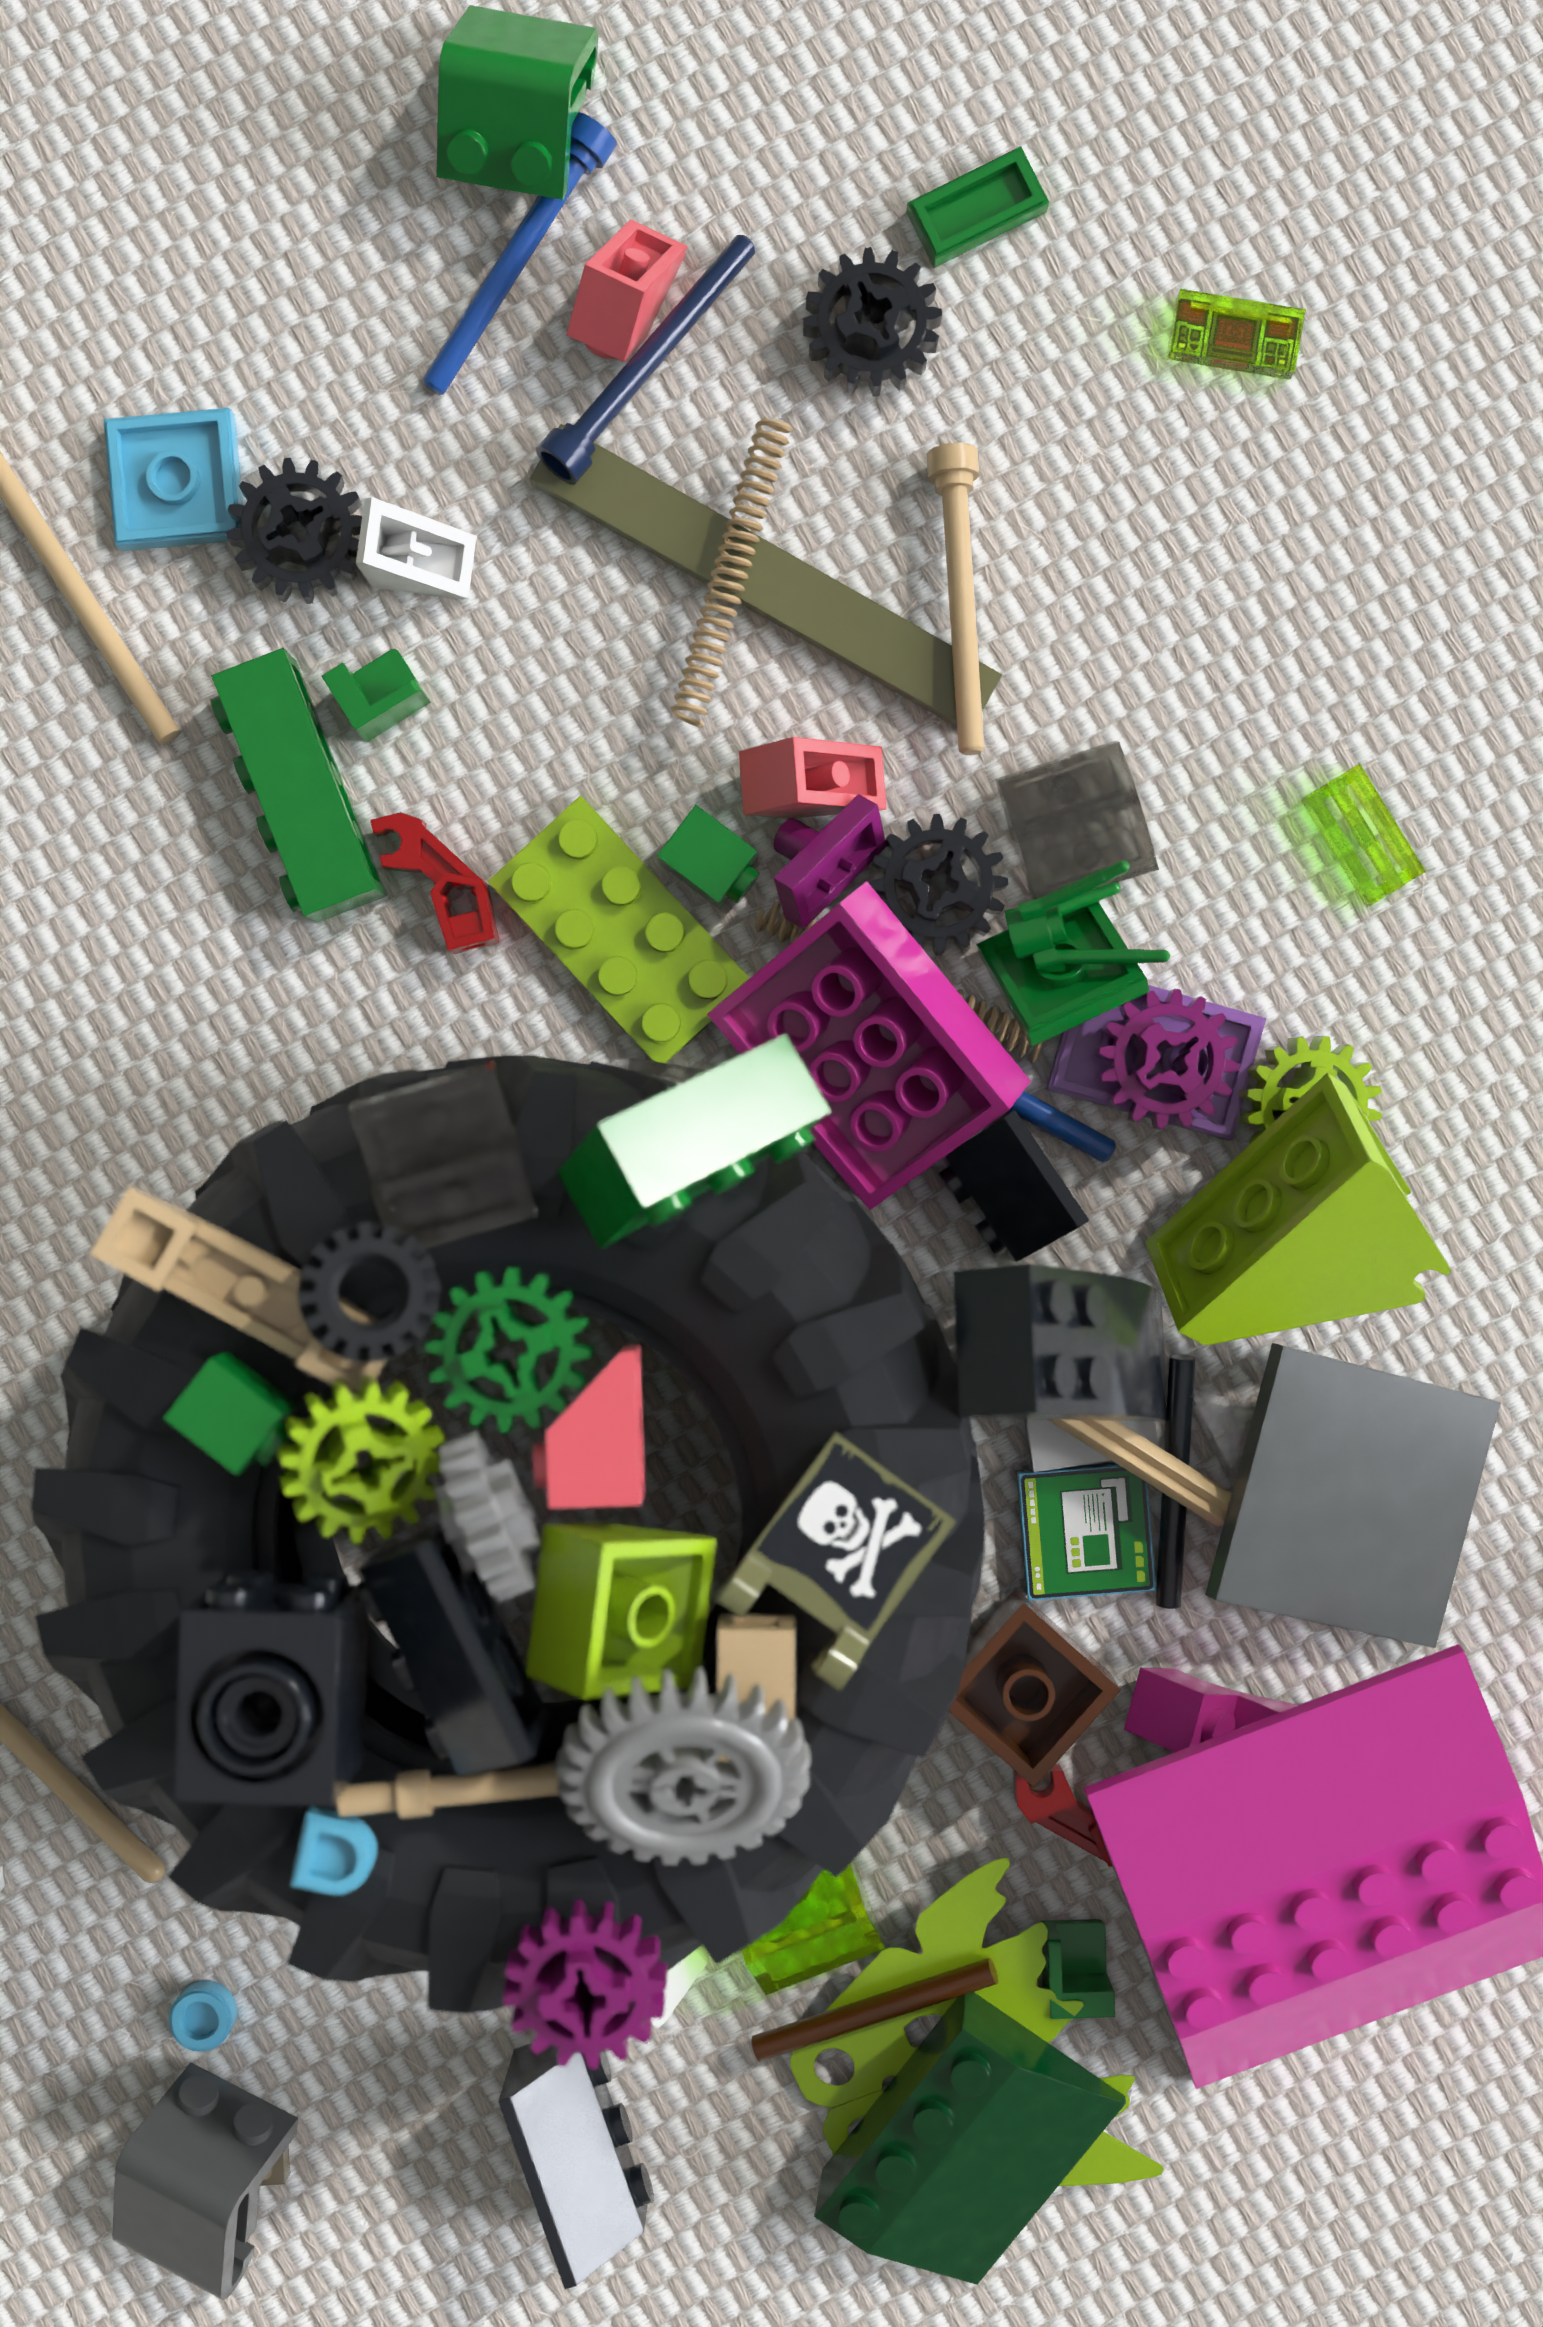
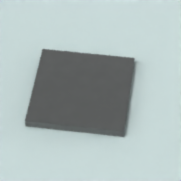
(1352, 1497)

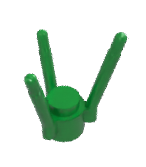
(1039, 924)

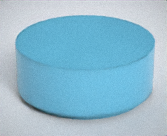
(202, 2015)

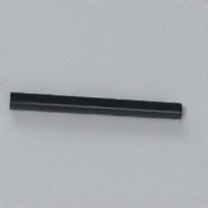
(1173, 1513)

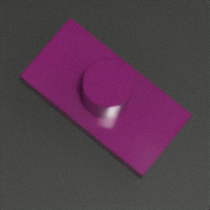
(825, 860)

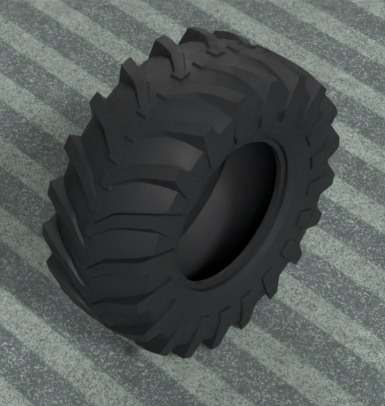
(784, 1327)

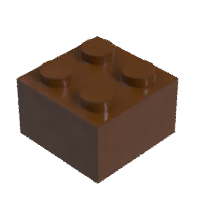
(1029, 1688)

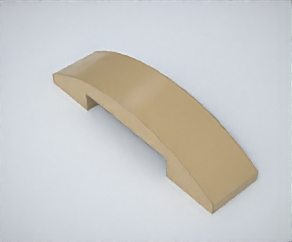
(224, 1278)

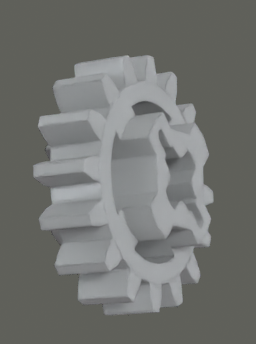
(487, 1516)

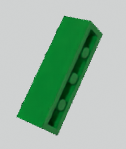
(297, 786)

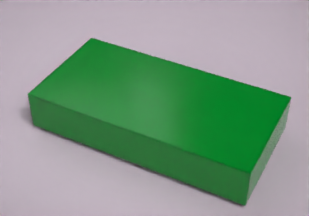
(977, 207)

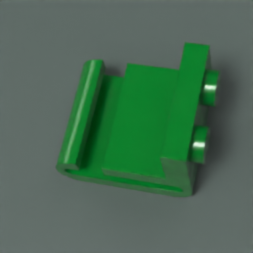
(511, 99)

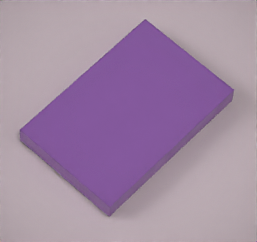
(1077, 1067)

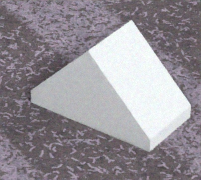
(413, 552)

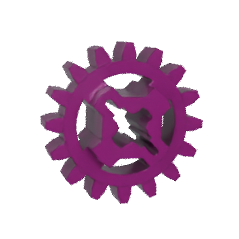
(1187, 1081)
(620, 1975)

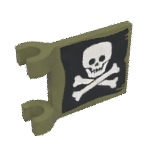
(841, 1551)

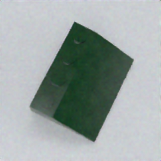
(964, 2144)

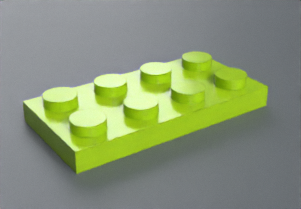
(619, 930)

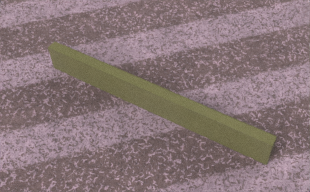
(778, 582)

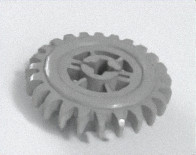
(685, 1736)

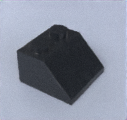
(1011, 1189)

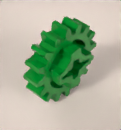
(518, 1384)

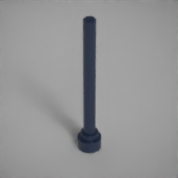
(569, 449)

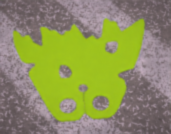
(951, 1938)

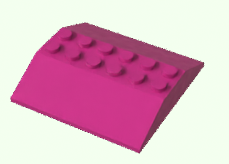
(1326, 1865)

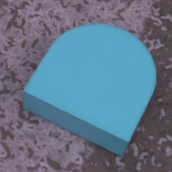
(333, 1853)

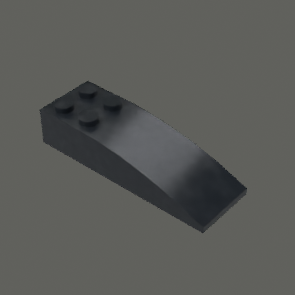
(1058, 1345)

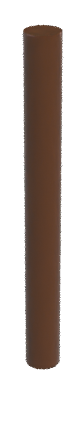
(875, 2009)

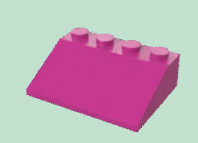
(882, 1041)

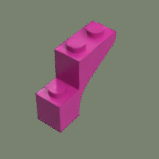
(1185, 1710)

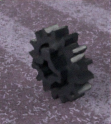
(884, 296)
(278, 545)
(966, 893)

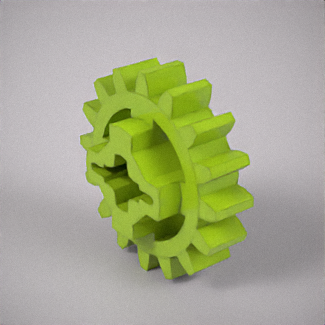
(1315, 1063)
(333, 1465)

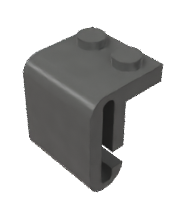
(195, 2179)

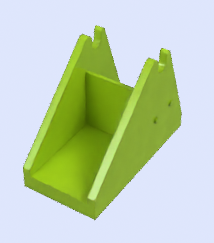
(1296, 1230)

